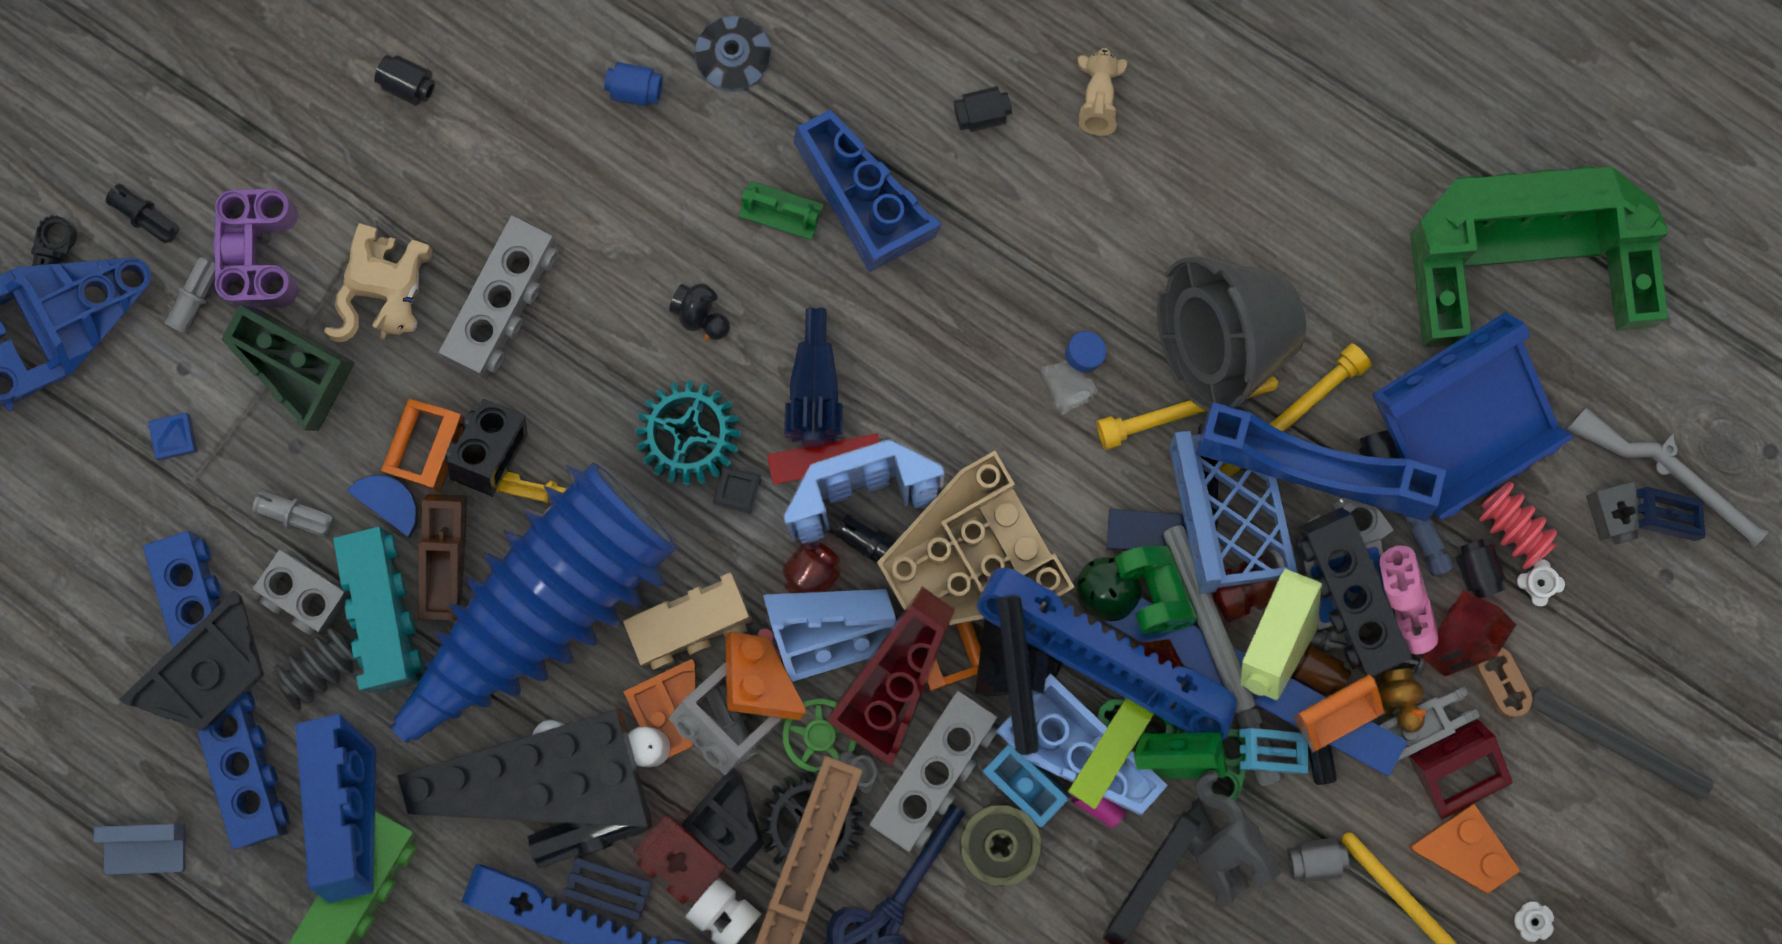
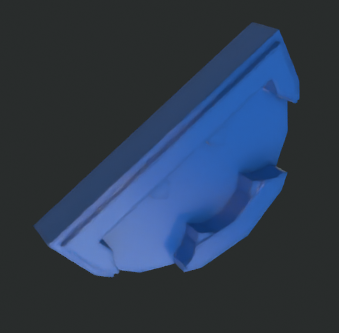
(389, 500)

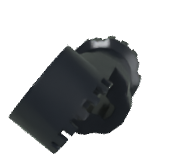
(48, 253)

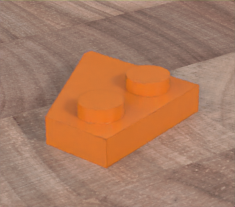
(758, 679)
(659, 697)
(1468, 850)

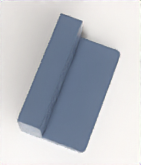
(142, 848)

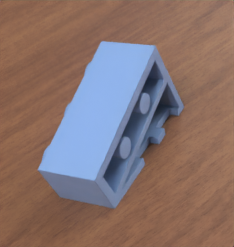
(828, 628)

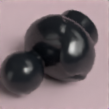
(693, 309)

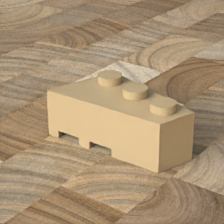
(688, 622)

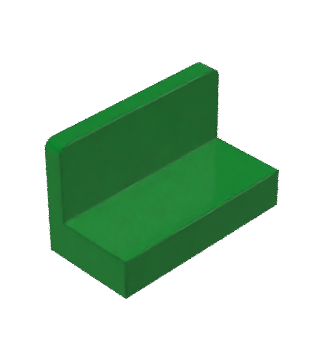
(1181, 754)

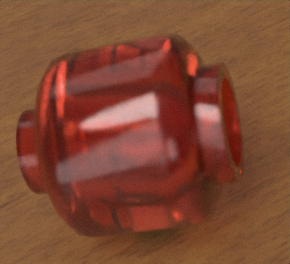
(811, 569)

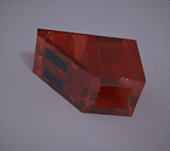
(1469, 635)

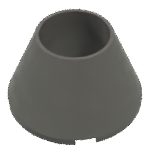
(1227, 328)

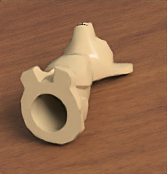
(1098, 113)

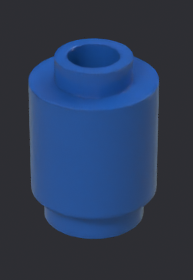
(633, 84)

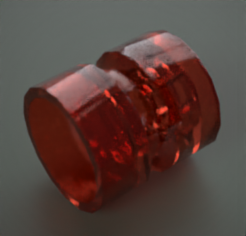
(1237, 600)

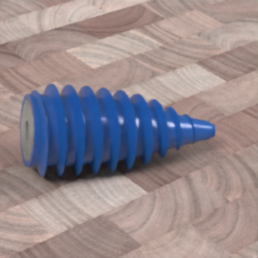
(540, 597)

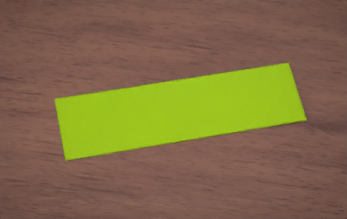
(1110, 753)

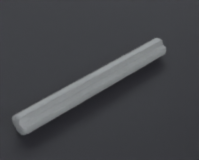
(1209, 620)

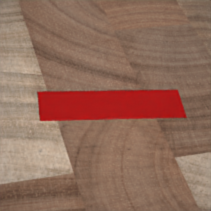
(794, 463)

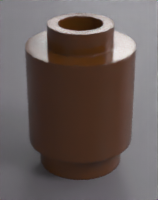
(1321, 672)

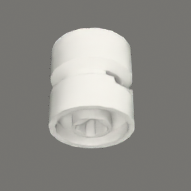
(711, 906)

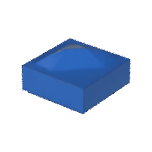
(172, 436)

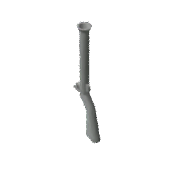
(1597, 431)

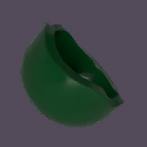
(1103, 580)

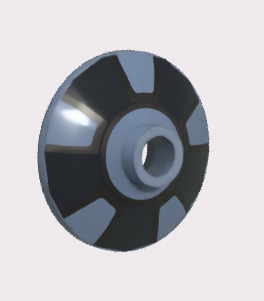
(737, 70)

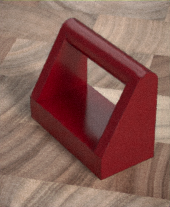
(1452, 754)

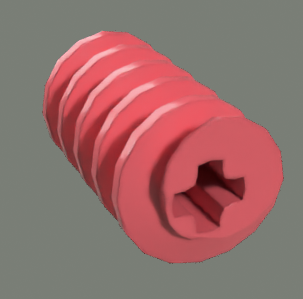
(1518, 525)

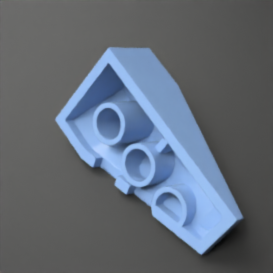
(1068, 738)

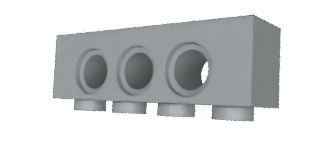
(515, 242)
(959, 714)

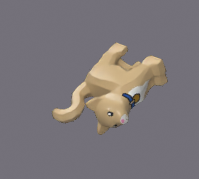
(375, 277)

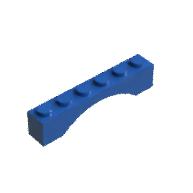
(1381, 482)

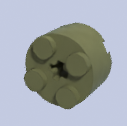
(1023, 848)

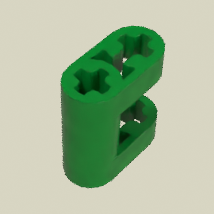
(1172, 604)

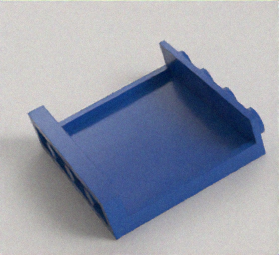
(1473, 413)

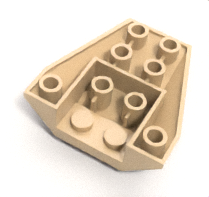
(965, 537)

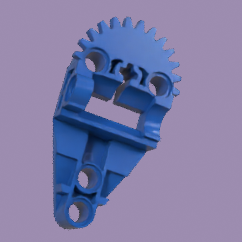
(62, 317)

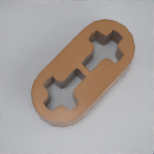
(1514, 682)

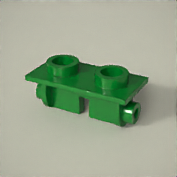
(780, 210)

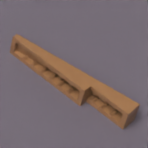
(810, 853)

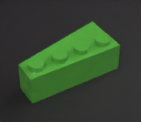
(352, 918)

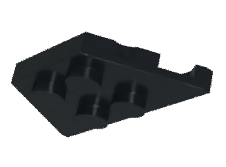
(203, 671)

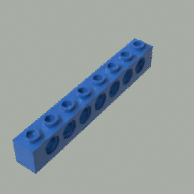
(243, 828)

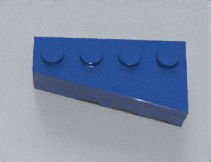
(867, 200)
(337, 807)

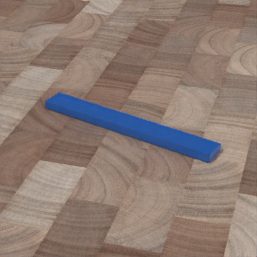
(1367, 744)

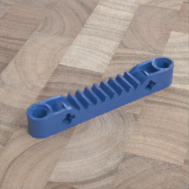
(1199, 704)
(497, 893)

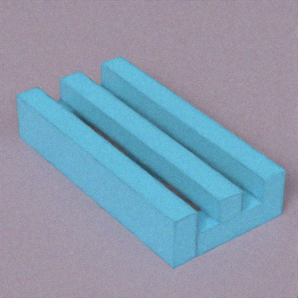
(1252, 750)

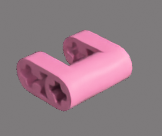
(1409, 598)

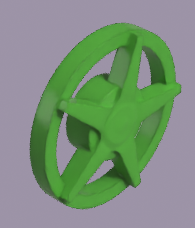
(818, 736)

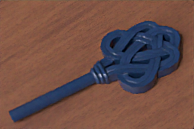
(889, 914)

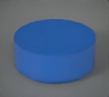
(1085, 351)

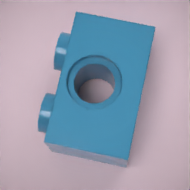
(1027, 785)

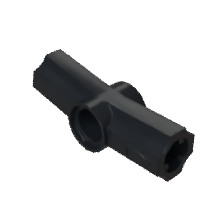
(576, 839)

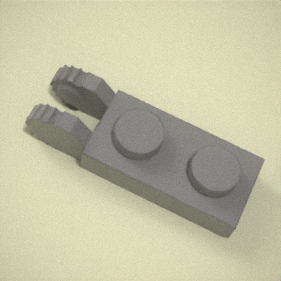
(1436, 723)

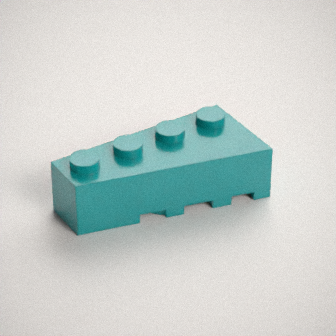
(378, 611)

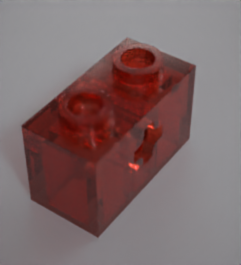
(670, 838)

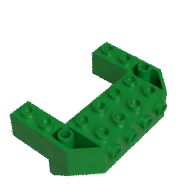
(1538, 220)

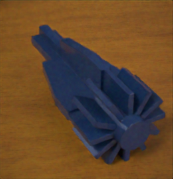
(814, 404)

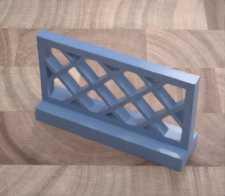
(1200, 521)

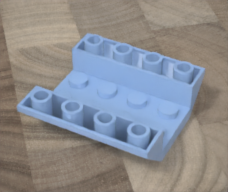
(870, 466)

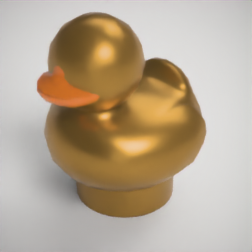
(1402, 691)

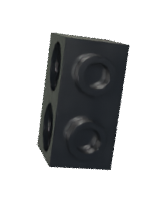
(494, 449)

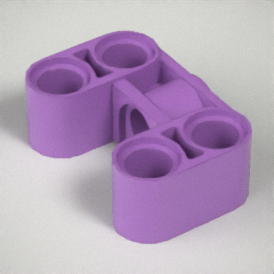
(237, 247)

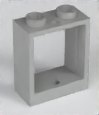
(707, 736)

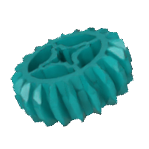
(693, 415)

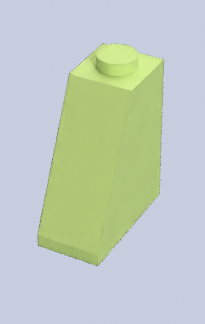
(1282, 635)

